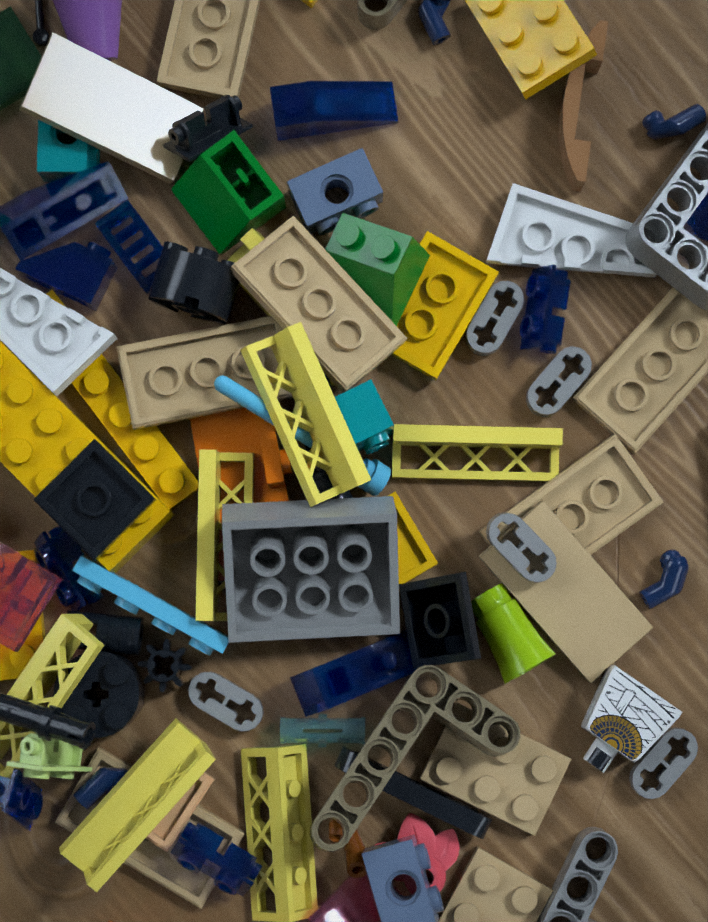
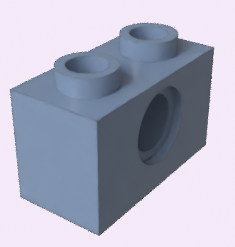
(348, 172)
(396, 858)

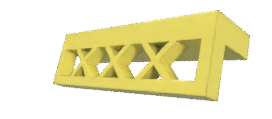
(318, 410)
(476, 436)
(209, 524)
(41, 673)
(137, 803)
(286, 832)

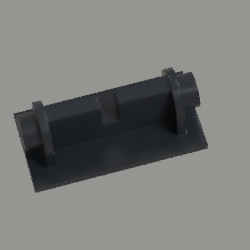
(194, 135)

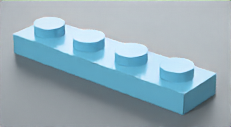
(133, 598)

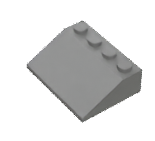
(311, 569)

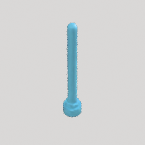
(377, 470)

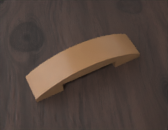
(573, 151)

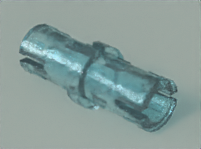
(292, 730)

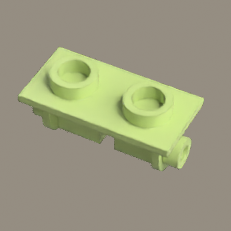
(48, 758)

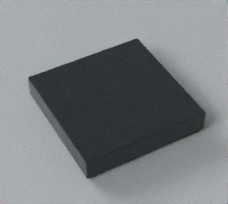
(94, 500)

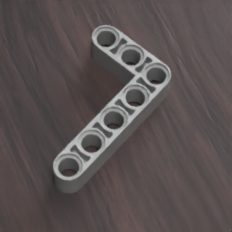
(669, 230)
(575, 865)

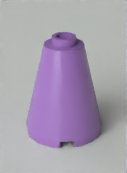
(92, 24)

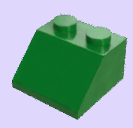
(379, 261)

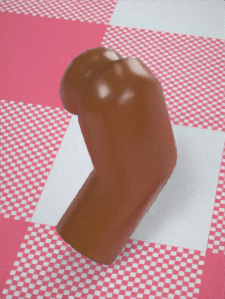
(353, 850)

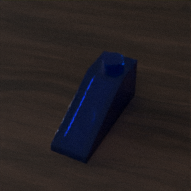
(331, 107)
(59, 208)
(353, 674)

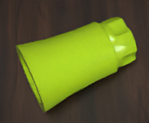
(509, 633)

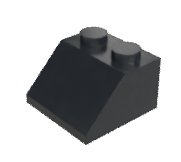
(439, 620)

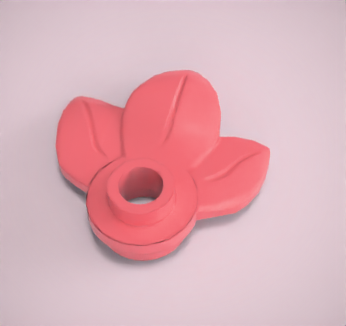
(442, 850)

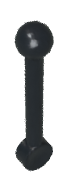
(40, 35)

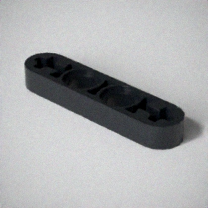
(425, 798)

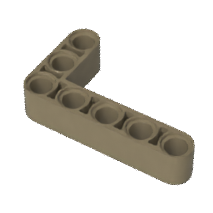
(398, 744)

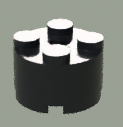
(194, 283)
(124, 688)

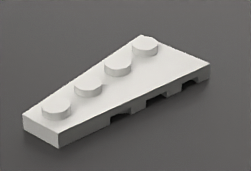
(551, 231)
(47, 335)

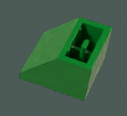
(228, 193)

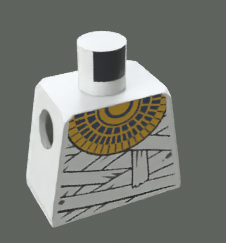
(625, 719)

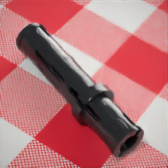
(46, 721)

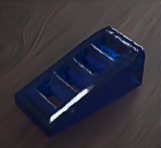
(116, 218)

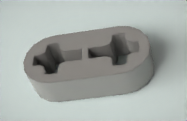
(486, 313)
(566, 387)
(528, 539)
(221, 710)
(671, 770)

